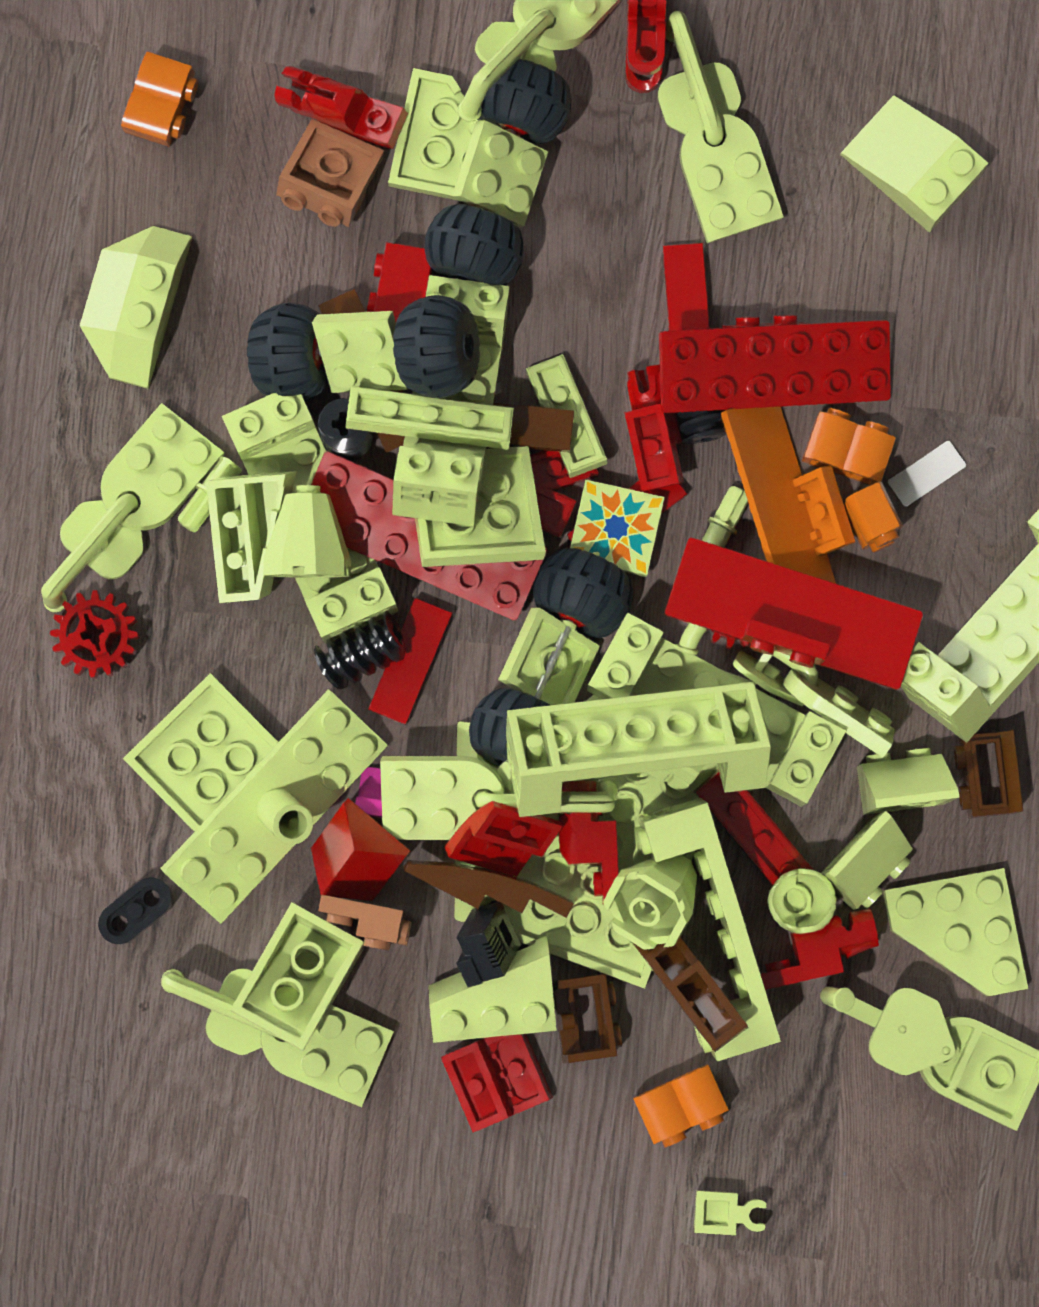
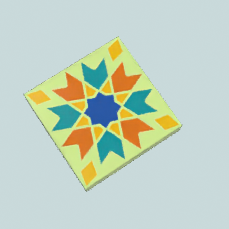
(618, 525)

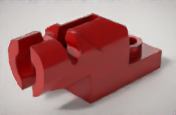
(342, 107)
(652, 432)
(589, 841)
(820, 951)

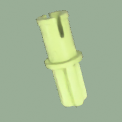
(198, 508)
(726, 517)

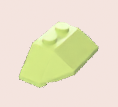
(134, 302)

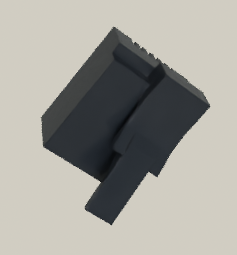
(486, 944)

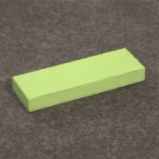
(557, 390)

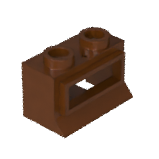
(1008, 774)
(608, 1032)

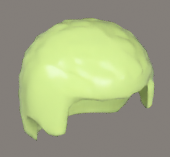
(802, 901)

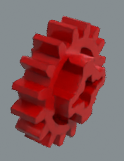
(77, 640)

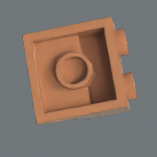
(328, 174)
(376, 923)

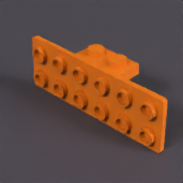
(794, 513)

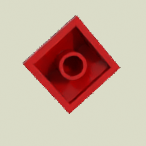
(355, 855)

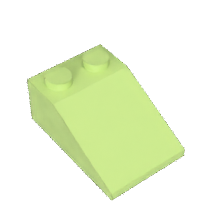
(915, 161)
(905, 783)
(867, 861)
(298, 976)

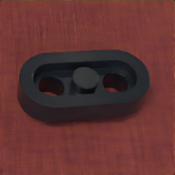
(136, 910)

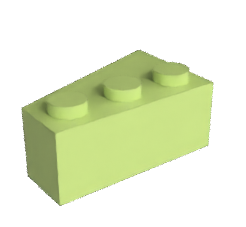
(242, 524)
(498, 1007)

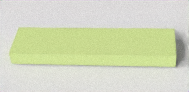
(429, 418)

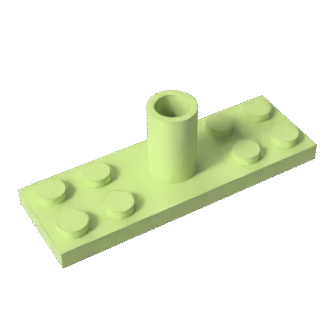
(274, 806)

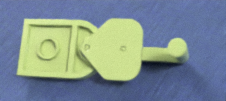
(537, 31)
(727, 180)
(155, 466)
(805, 688)
(436, 794)
(952, 1053)
(336, 1060)

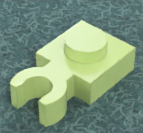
(719, 1213)

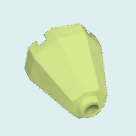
(307, 538)
(653, 901)

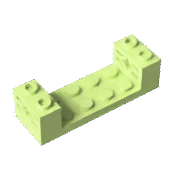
(282, 437)
(442, 477)
(985, 657)
(648, 664)
(636, 736)
(690, 828)

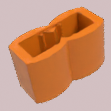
(158, 99)
(848, 447)
(873, 517)
(681, 1105)

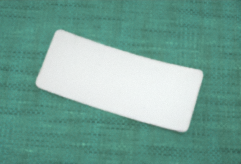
(927, 473)

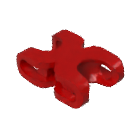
(645, 43)

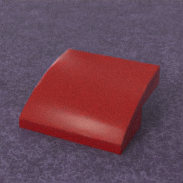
(501, 839)
(496, 1079)

